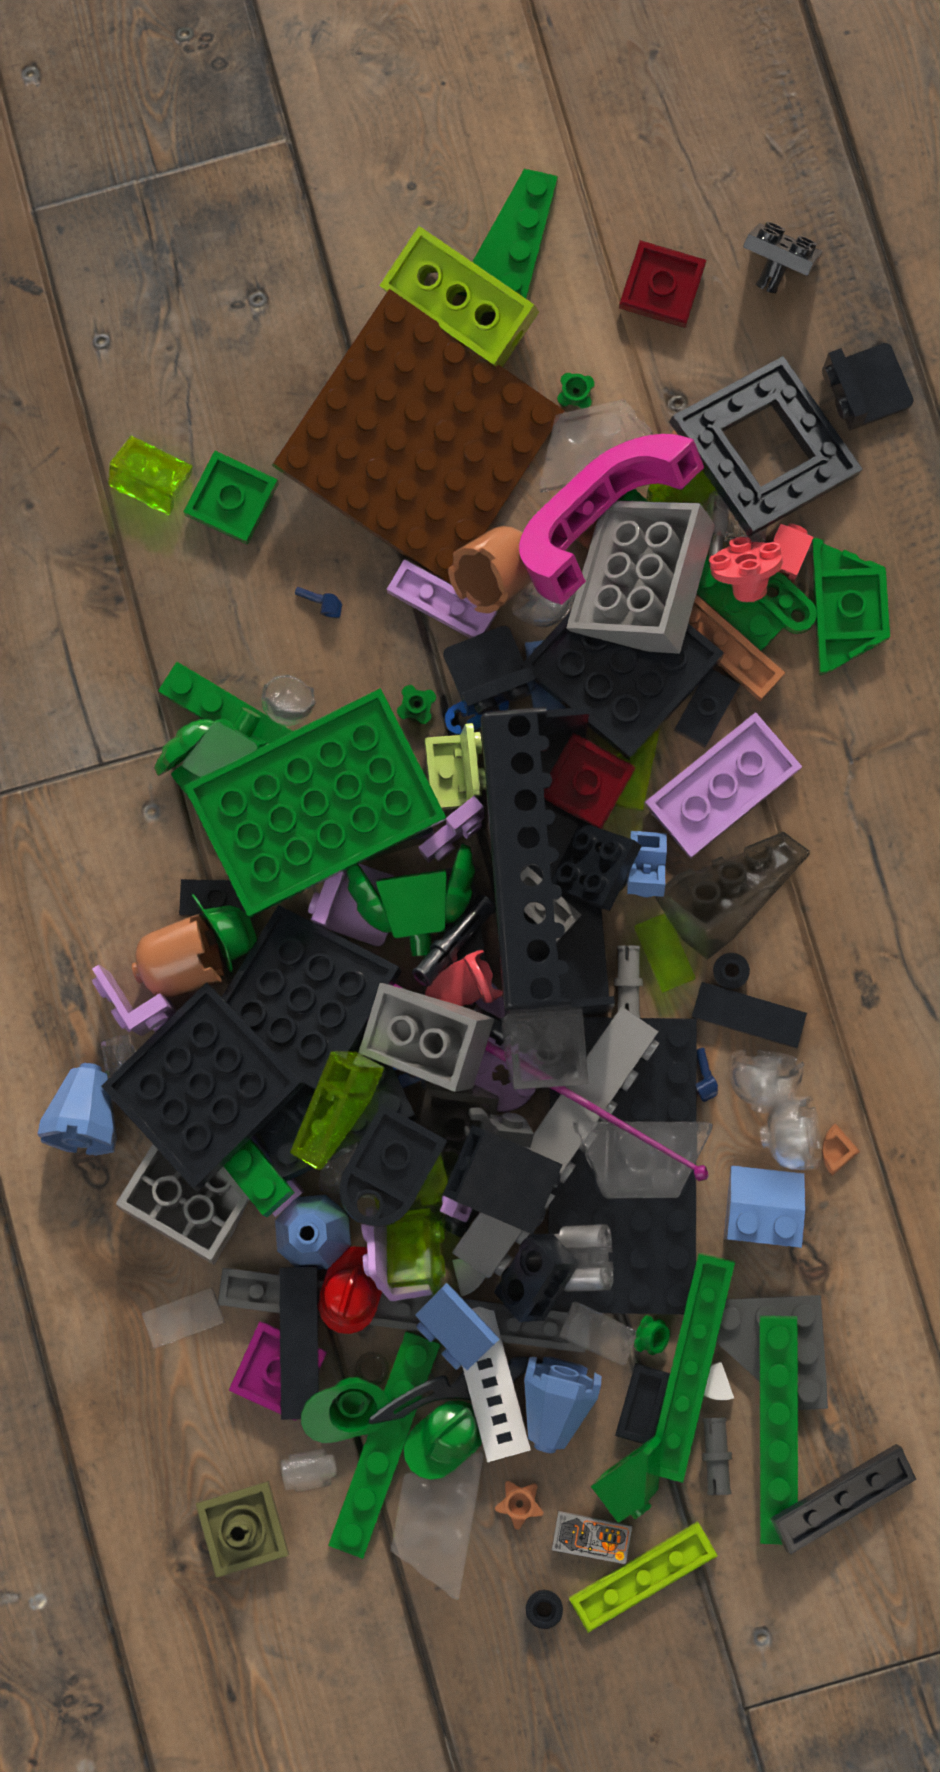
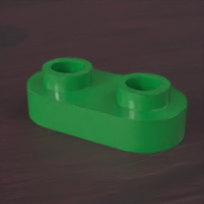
(789, 600)

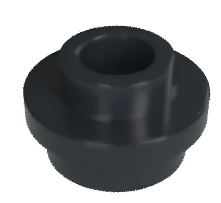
(731, 982)
(544, 1621)

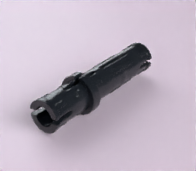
(445, 951)

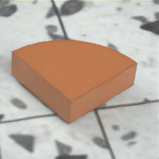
(837, 1149)

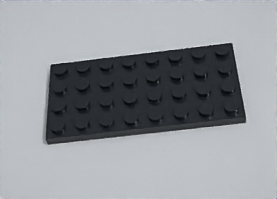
(649, 1236)

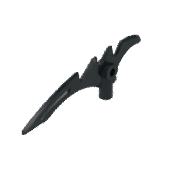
(442, 1391)

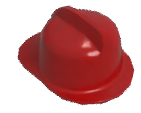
(347, 1295)

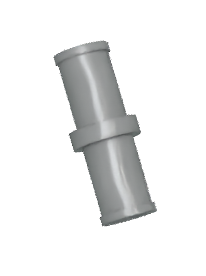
(628, 979)

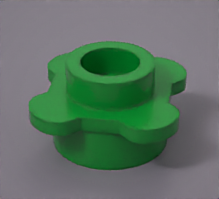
(571, 381)
(419, 714)
(651, 1336)

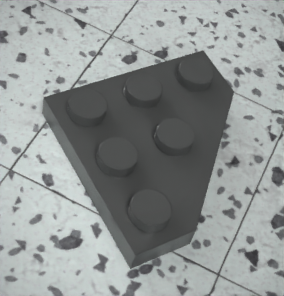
(741, 1339)

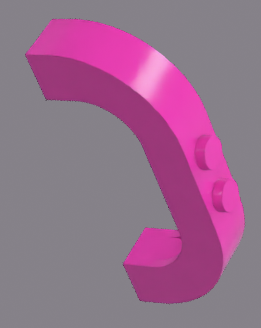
(635, 463)

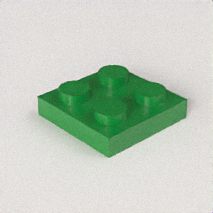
(231, 497)

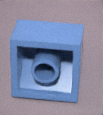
(765, 1206)
(456, 1327)

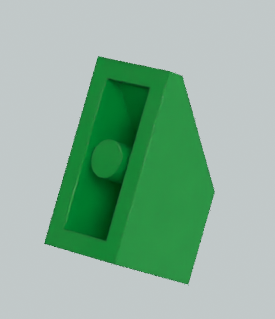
(631, 1482)

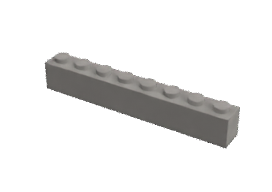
(609, 1069)

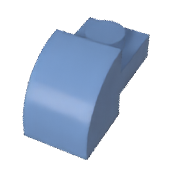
(648, 870)

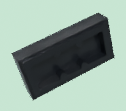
(706, 708)
(209, 894)

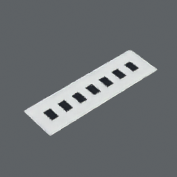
(496, 1399)

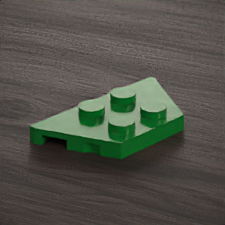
(849, 605)

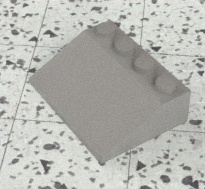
(643, 574)

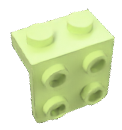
(454, 767)

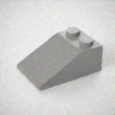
(426, 1037)

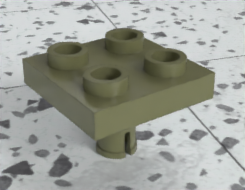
(242, 1529)

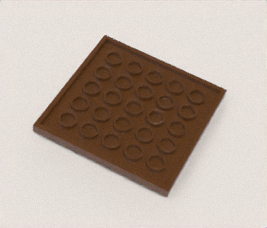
(417, 436)

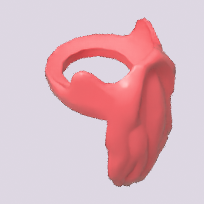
(465, 982)

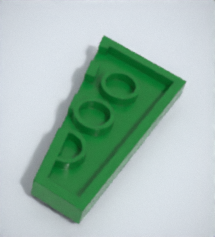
(518, 232)

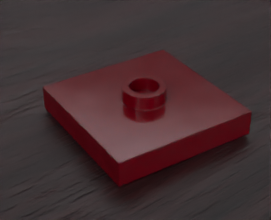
(662, 284)
(587, 781)

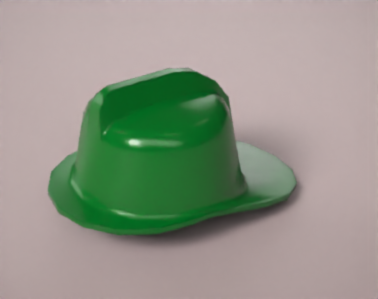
(231, 931)
(343, 1411)
(442, 1440)

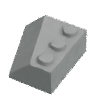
(192, 1218)

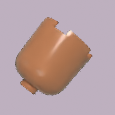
(490, 569)
(178, 958)

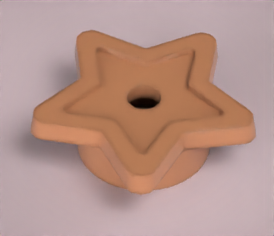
(519, 1514)

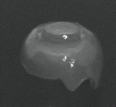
(287, 700)

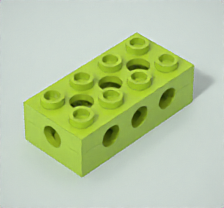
(457, 274)

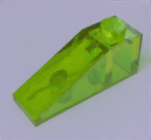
(336, 1105)

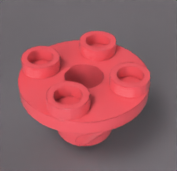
(747, 567)

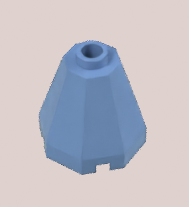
(80, 1114)
(330, 1228)
(557, 1401)

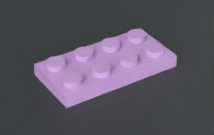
(723, 785)

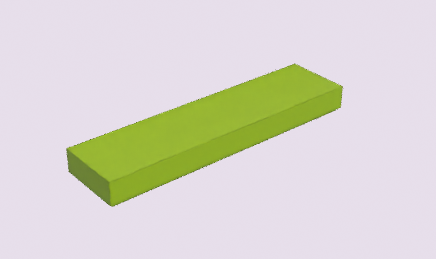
(642, 1576)

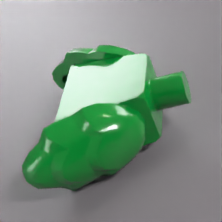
(210, 744)
(415, 902)

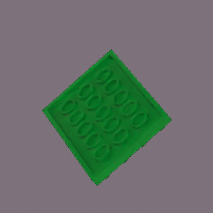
(314, 802)

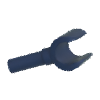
(330, 606)
(708, 1087)

